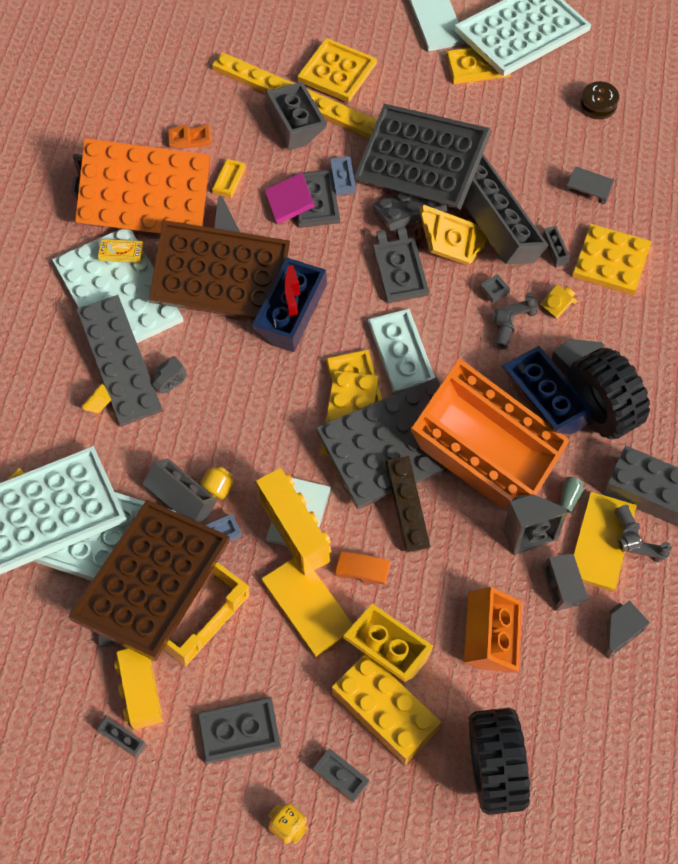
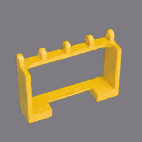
(233, 602)

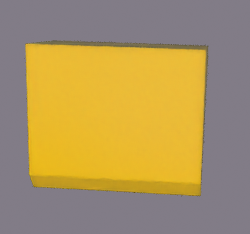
(97, 400)

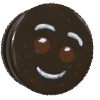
(599, 100)

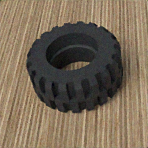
(612, 391)
(499, 761)

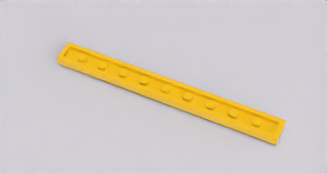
(264, 81)

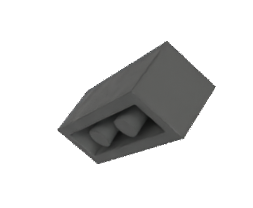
(556, 246)
(121, 737)

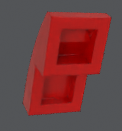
(291, 290)

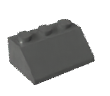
(294, 114)
(532, 522)

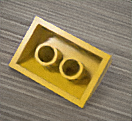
(389, 643)

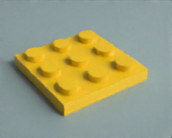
(337, 70)
(612, 259)

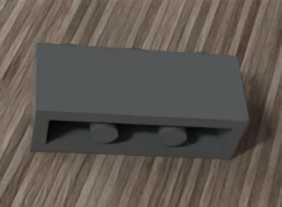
(179, 491)

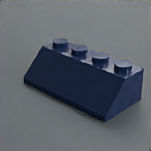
(273, 318)
(549, 391)

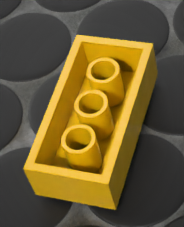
(293, 521)
(386, 708)

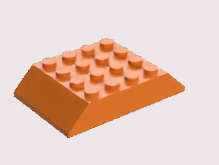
(487, 436)

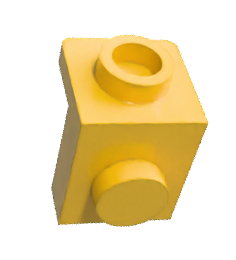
(558, 300)

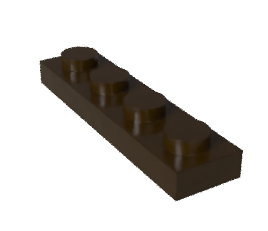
(407, 504)

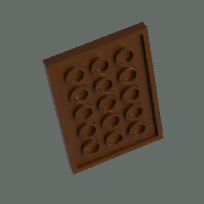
(215, 269)
(150, 579)

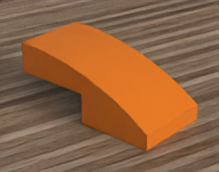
(190, 138)
(363, 567)

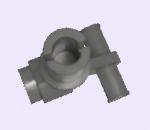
(505, 316)
(631, 540)

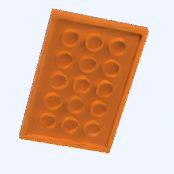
(140, 186)

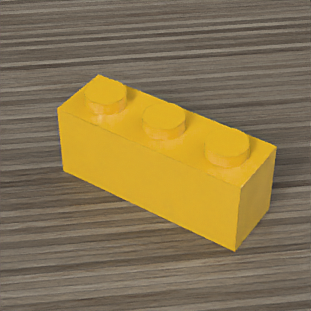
(138, 689)

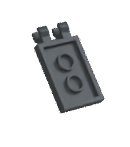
(400, 267)

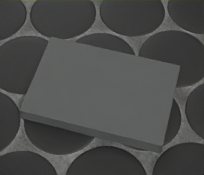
(324, 198)
(239, 730)

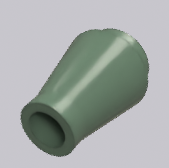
(570, 492)

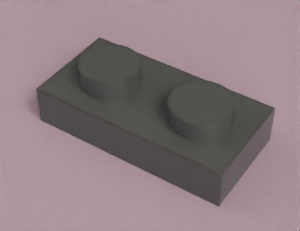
(341, 775)

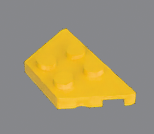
(451, 235)

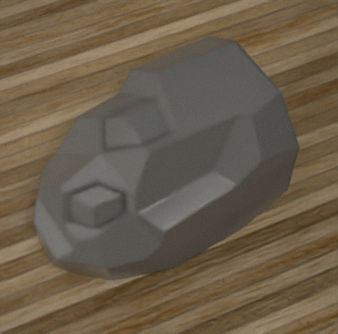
(169, 375)

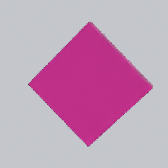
(290, 198)

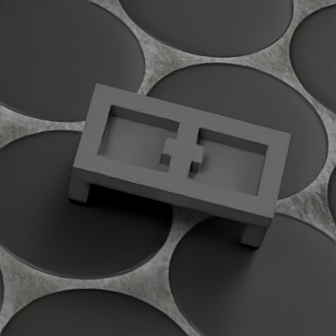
(590, 183)
(564, 581)

